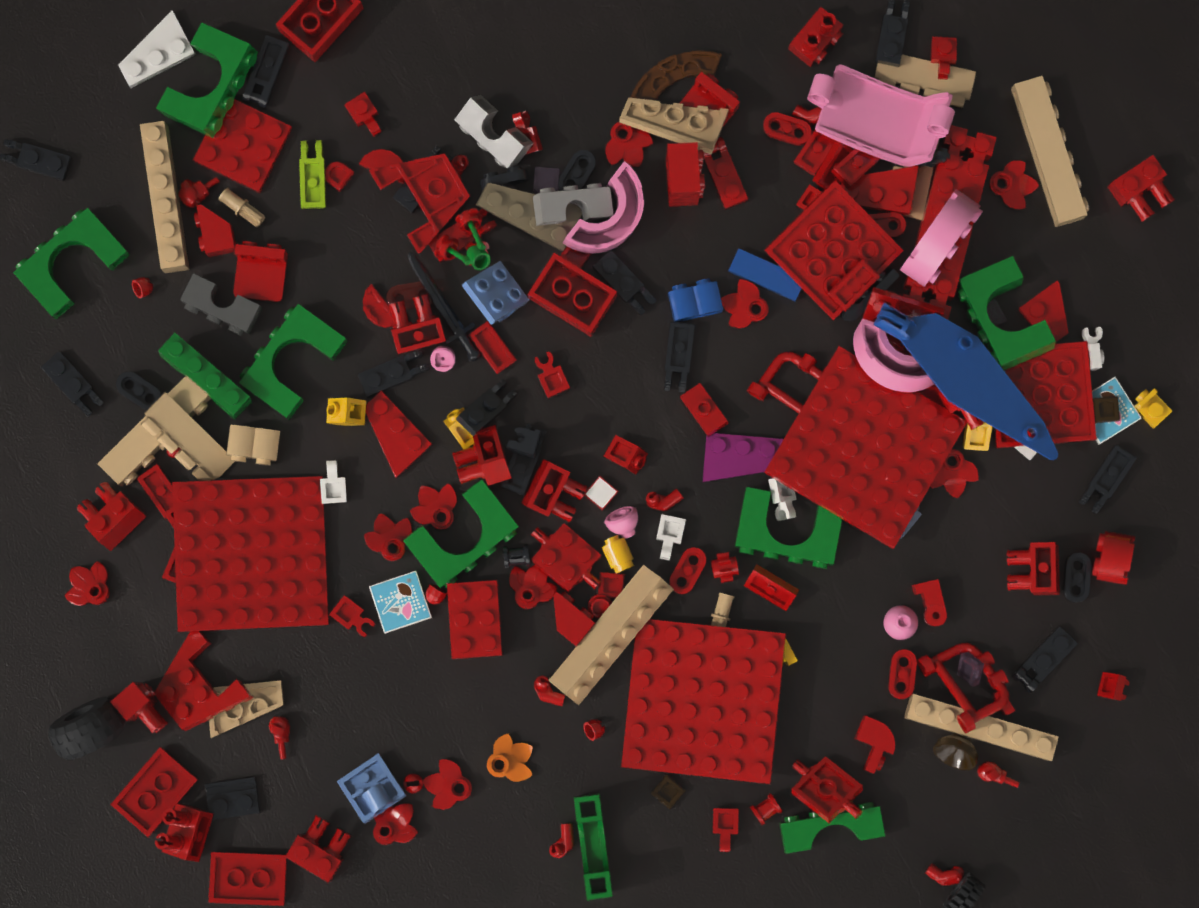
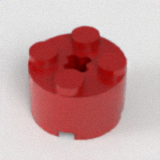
(1114, 557)

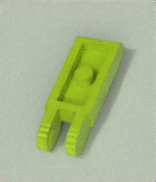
(312, 177)

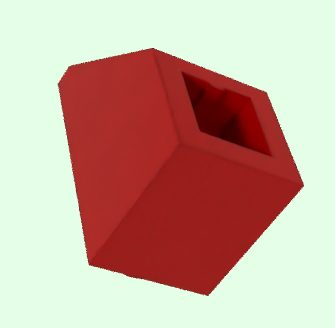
(217, 233)
(570, 620)

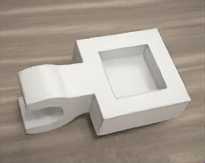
(1096, 355)
(333, 488)
(783, 496)
(669, 532)

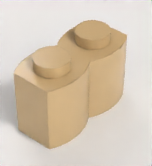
(253, 444)

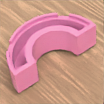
(610, 234)
(941, 238)
(885, 363)

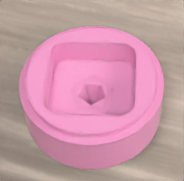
(443, 358)

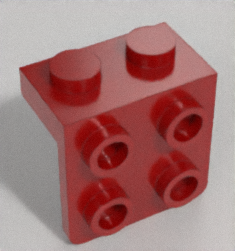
(709, 94)
(260, 271)

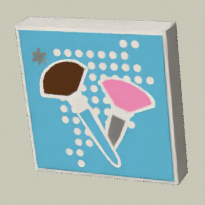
(1127, 411)
(400, 602)

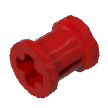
(766, 809)

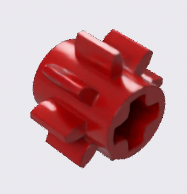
(724, 567)

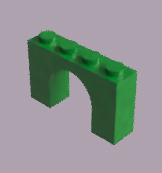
(207, 112)
(37, 271)
(298, 327)
(1005, 346)
(495, 526)
(754, 535)
(593, 846)

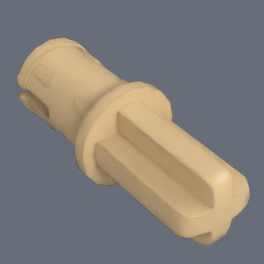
(241, 207)
(722, 610)

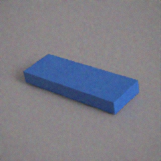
(764, 274)

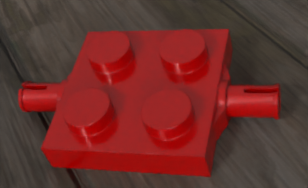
(566, 558)
(827, 789)

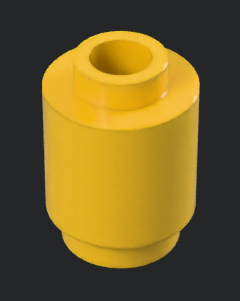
(618, 554)

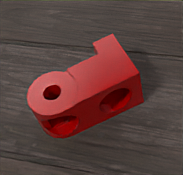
(933, 602)

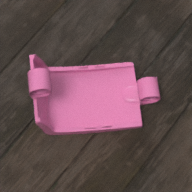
(880, 116)

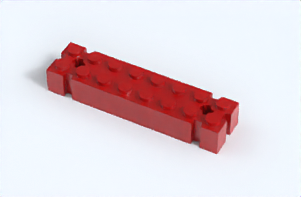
(948, 176)

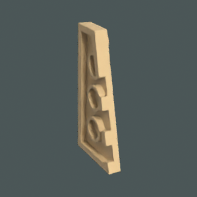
(676, 121)

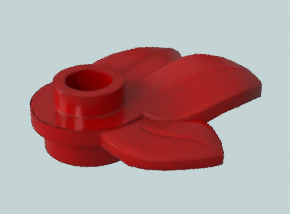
(629, 147)
(1016, 186)
(740, 305)
(955, 477)
(434, 503)
(387, 534)
(532, 582)
(85, 583)
(444, 784)
(397, 821)

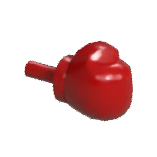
(194, 193)
(280, 729)
(990, 772)

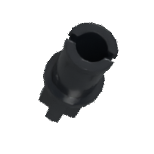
(940, 156)

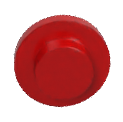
(598, 604)

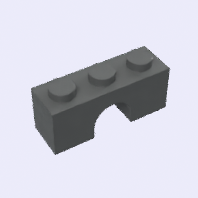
(200, 297)

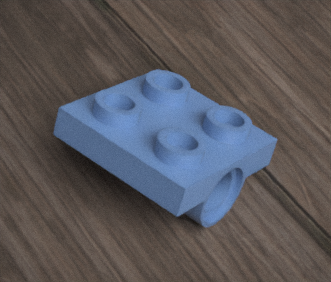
(495, 293)
(371, 788)

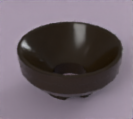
(956, 751)

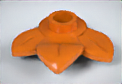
(514, 759)

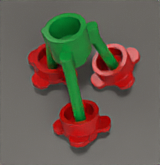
(476, 252)

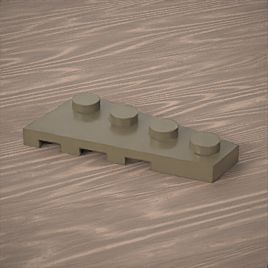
(518, 209)

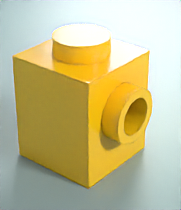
(346, 411)

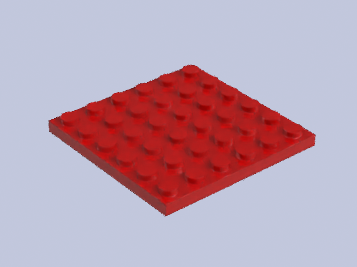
(865, 449)
(250, 554)
(704, 701)

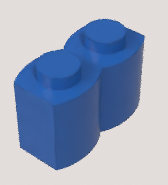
(695, 301)

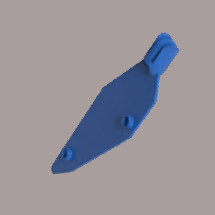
(968, 375)

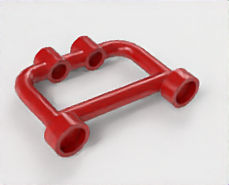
(764, 386)
(996, 679)

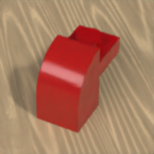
(880, 738)

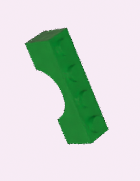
(205, 376)
(799, 833)

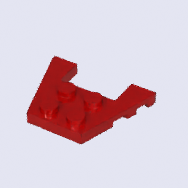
(434, 188)
(189, 694)

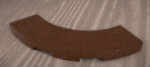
(674, 69)

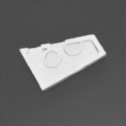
(157, 52)

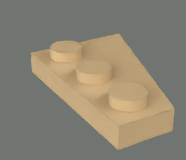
(266, 698)

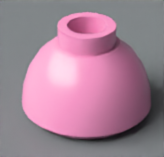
(623, 521)
(900, 622)

